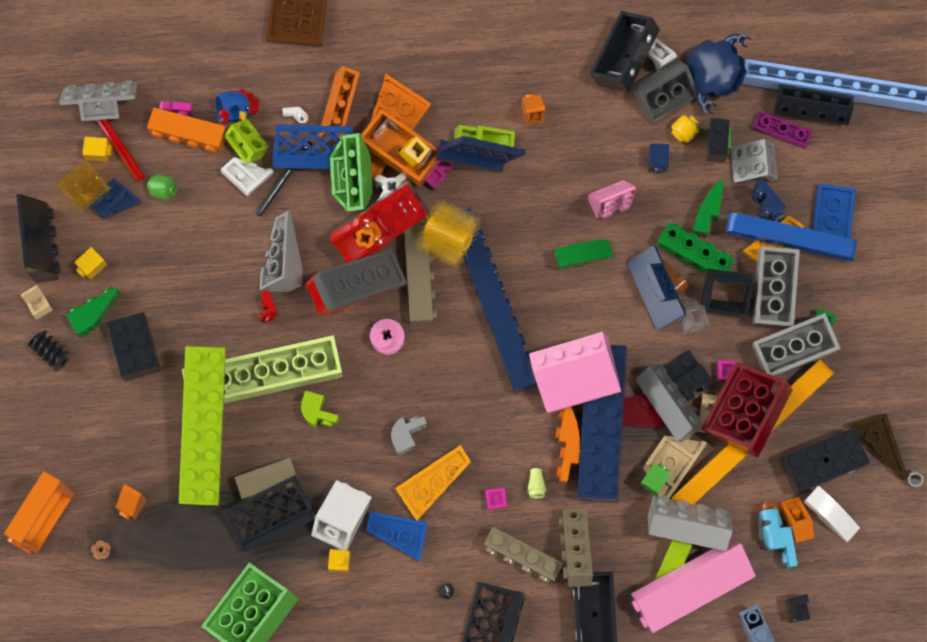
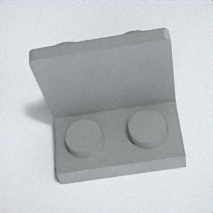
(754, 161)

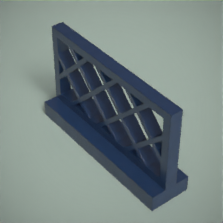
(477, 153)

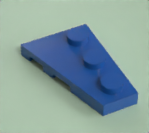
(399, 532)

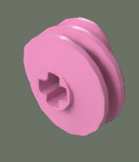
(388, 346)

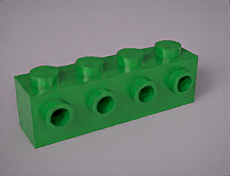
(692, 250)

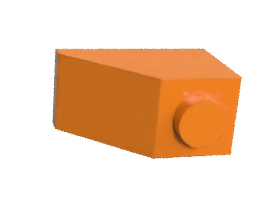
(533, 109)
(130, 503)
(798, 519)

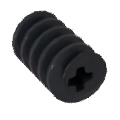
(49, 351)

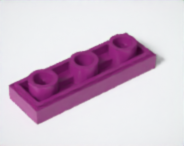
(771, 126)

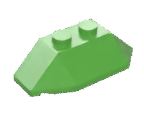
(351, 173)

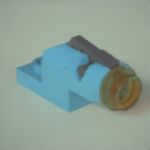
(774, 536)

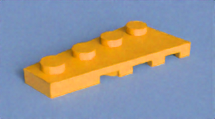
(427, 485)

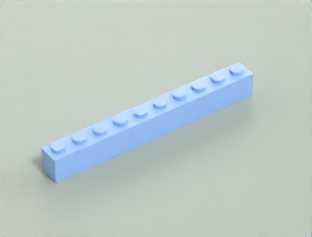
(862, 89)

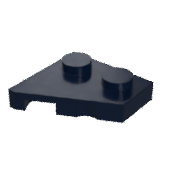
(114, 200)

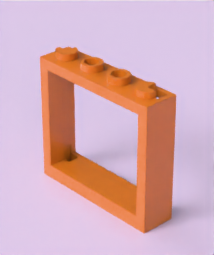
(39, 513)

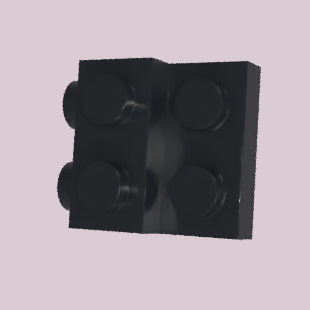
(688, 375)

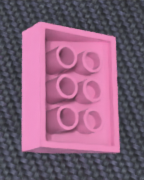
(575, 372)

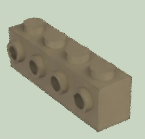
(577, 547)
(527, 557)

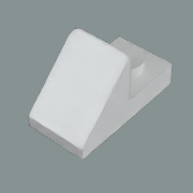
(661, 54)

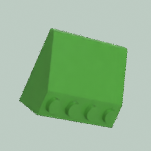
(250, 608)

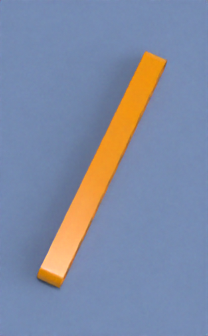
(730, 456)

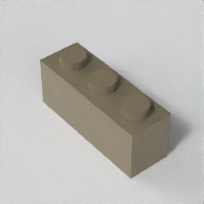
(265, 477)

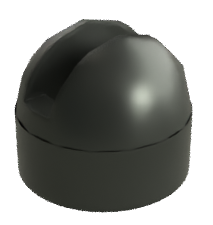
(446, 591)

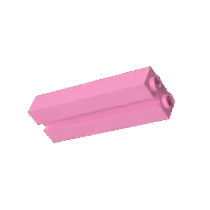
(692, 586)

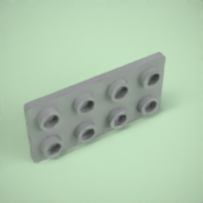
(99, 101)

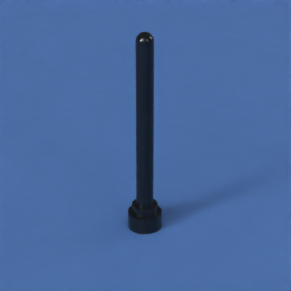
(276, 188)

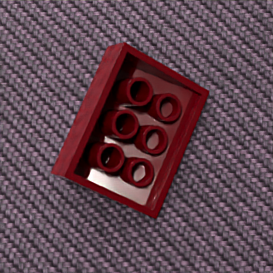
(747, 409)

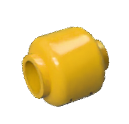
(685, 128)

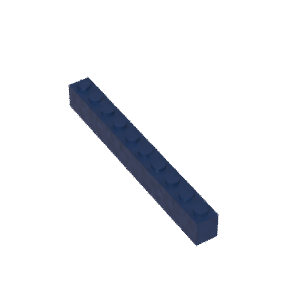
(497, 310)

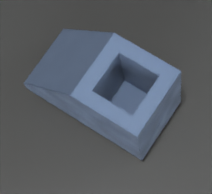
(755, 625)

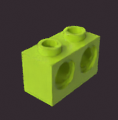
(246, 141)

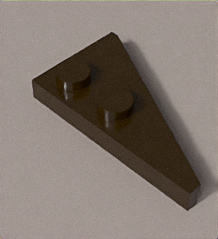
(880, 438)

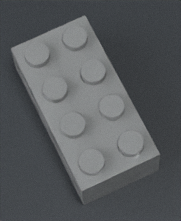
(775, 287)
(796, 346)
(689, 523)

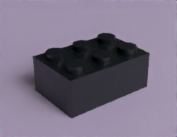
(134, 346)

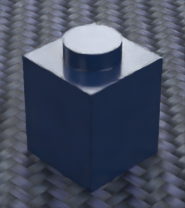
(658, 158)

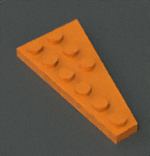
(401, 104)

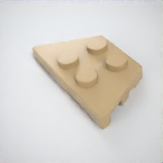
(677, 458)

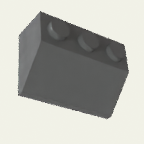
(665, 91)

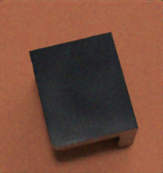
(798, 608)

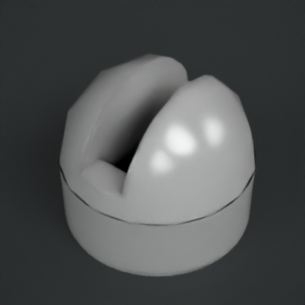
(915, 481)

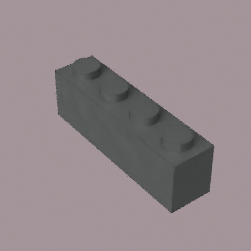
(669, 402)

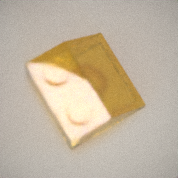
(83, 186)

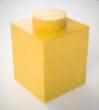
(97, 149)
(414, 151)
(90, 264)
(339, 561)

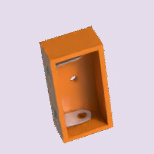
(387, 136)

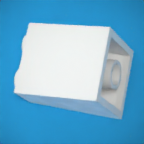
(340, 515)

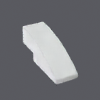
(832, 514)

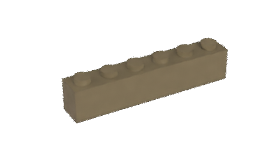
(419, 276)

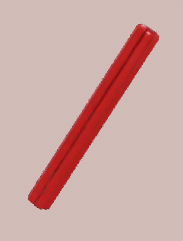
(121, 150)

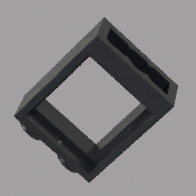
(728, 307)

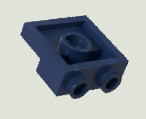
(770, 204)

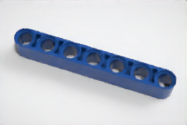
(791, 237)

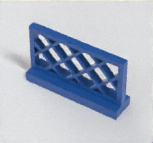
(305, 158)

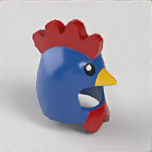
(235, 105)

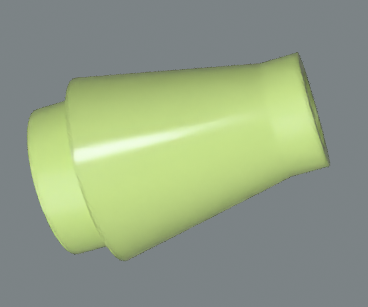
(536, 484)

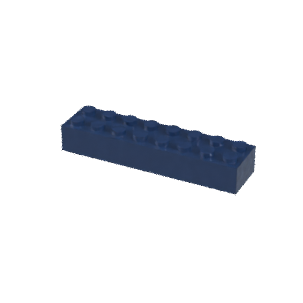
(603, 440)

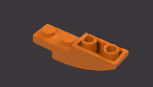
(568, 435)

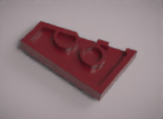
(641, 413)

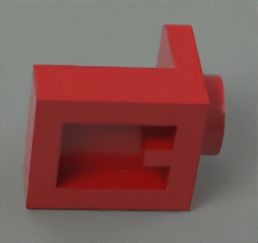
(268, 303)

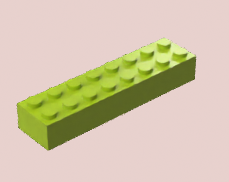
(202, 425)

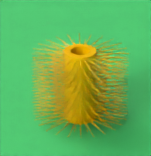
(448, 233)

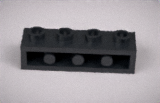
(814, 104)

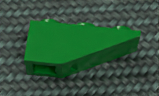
(90, 315)

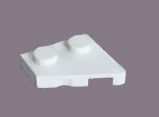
(245, 176)

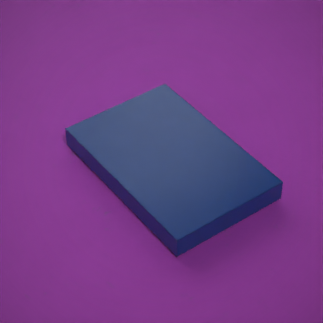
(834, 210)

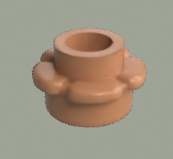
(105, 552)

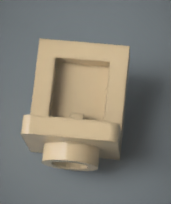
(36, 302)

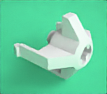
(389, 184)

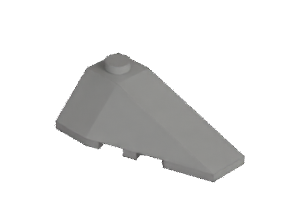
(283, 264)

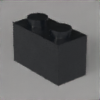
(717, 140)

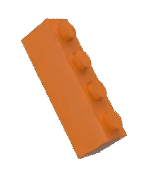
(339, 100)
(186, 130)

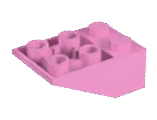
(611, 199)

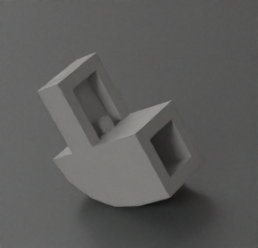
(402, 433)

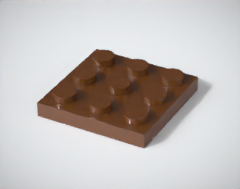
(297, 22)

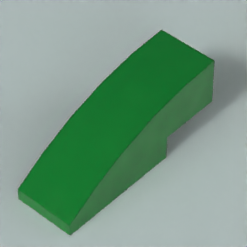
(708, 211)
(583, 253)

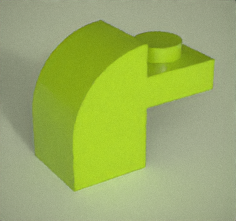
(312, 411)

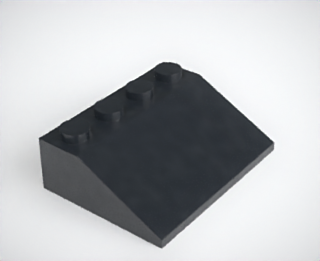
(38, 239)

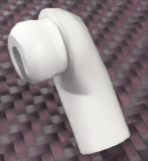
(297, 112)

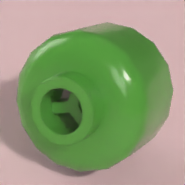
(161, 187)

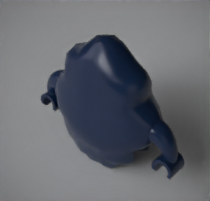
(717, 68)

